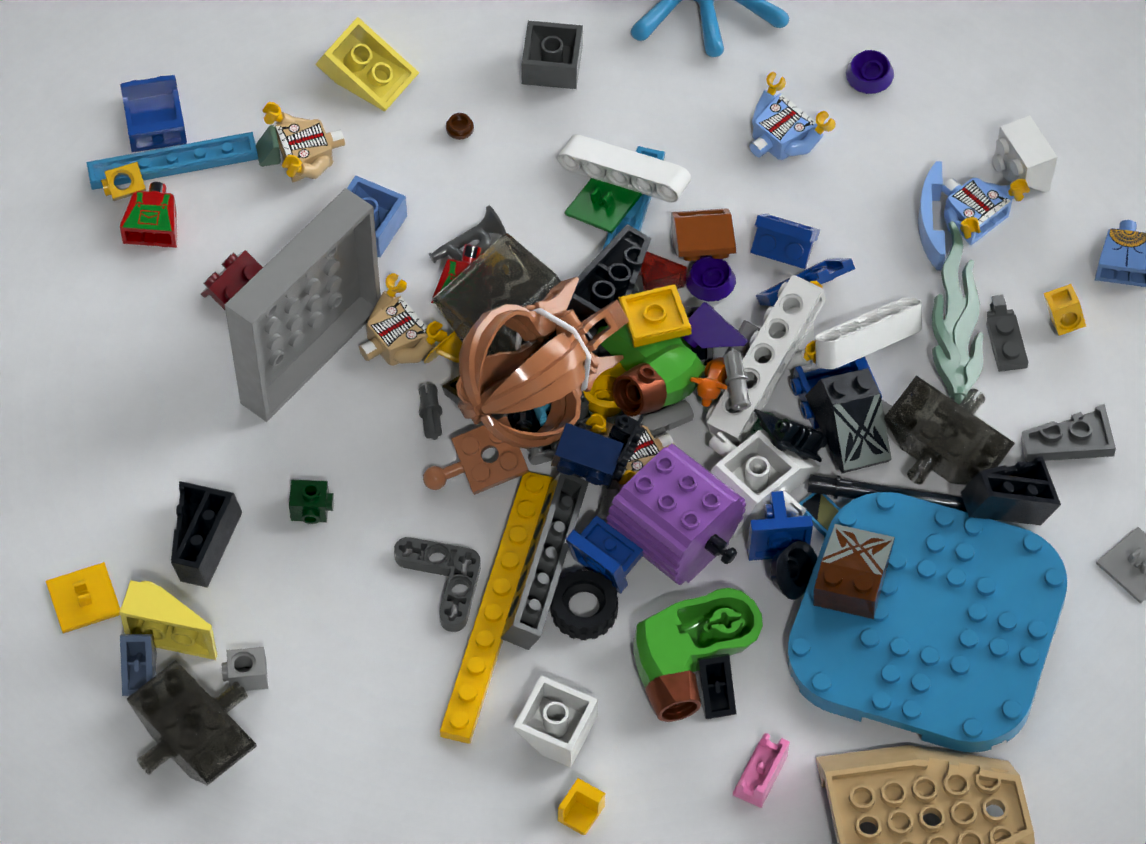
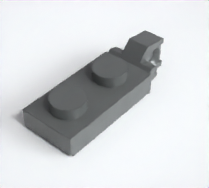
(1005, 336)

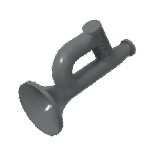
(490, 224)

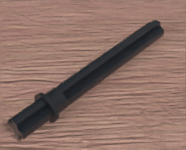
(854, 489)

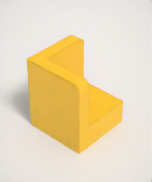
(581, 806)

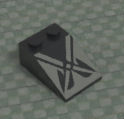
(852, 419)

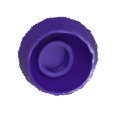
(870, 72)
(710, 279)

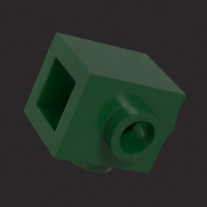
(310, 501)

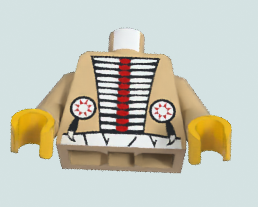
(303, 143)
(397, 330)
(644, 452)

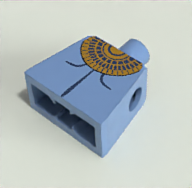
(1123, 256)

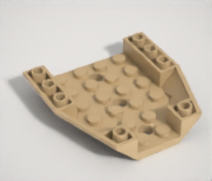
(908, 781)

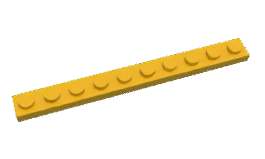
(485, 639)

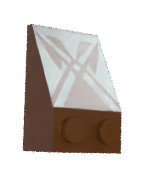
(853, 571)

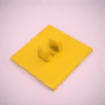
(83, 597)

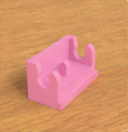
(762, 771)

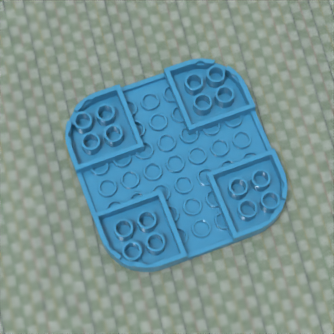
(952, 633)

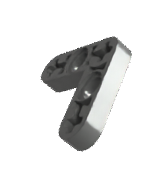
(451, 567)

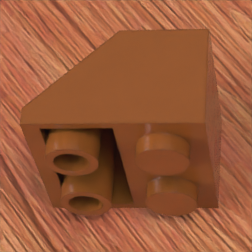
(703, 234)

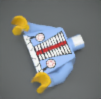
(784, 127)
(979, 205)

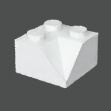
(1025, 154)
(557, 720)

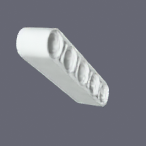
(624, 168)
(868, 333)

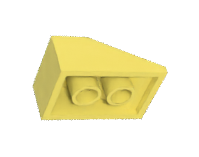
(367, 66)
(171, 623)

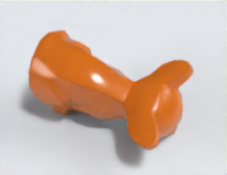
(710, 386)

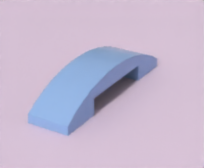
(932, 240)

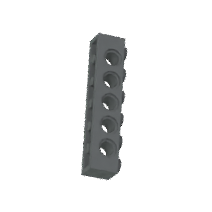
(544, 561)

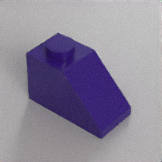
(712, 330)

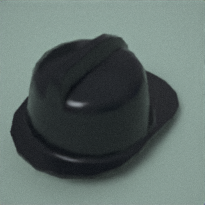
(793, 568)

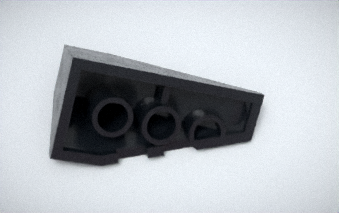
(610, 274)

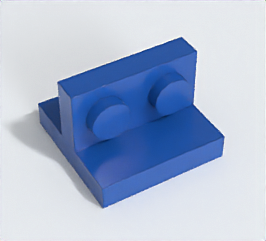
(783, 240)
(777, 530)
(605, 551)

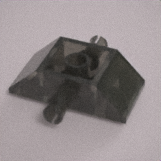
(945, 434)
(190, 725)

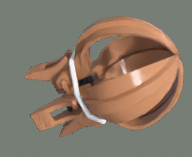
(554, 373)

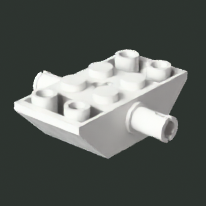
(757, 470)

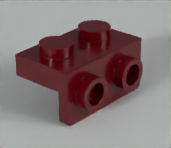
(237, 273)

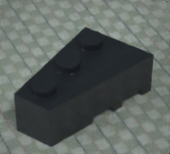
(1012, 493)
(202, 531)

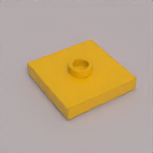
(655, 315)

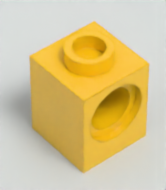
(133, 172)
(1065, 309)

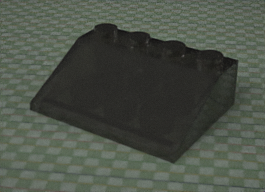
(497, 277)

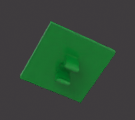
(602, 205)

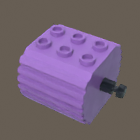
(678, 514)

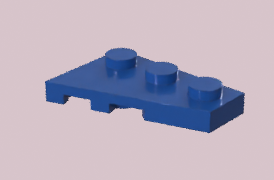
(821, 272)

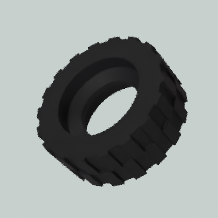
(584, 627)

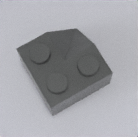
(552, 54)

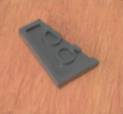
(1073, 439)

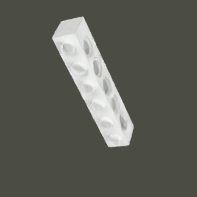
(792, 293)

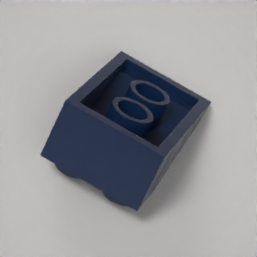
(586, 455)

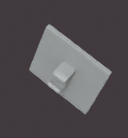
(1128, 564)

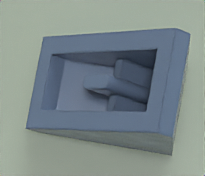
(137, 661)

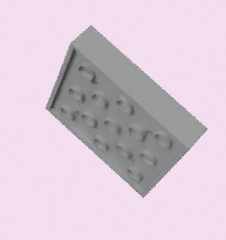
(304, 304)

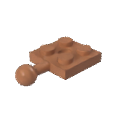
(479, 473)

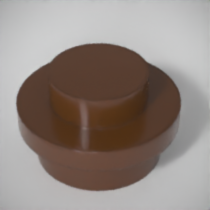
(459, 126)

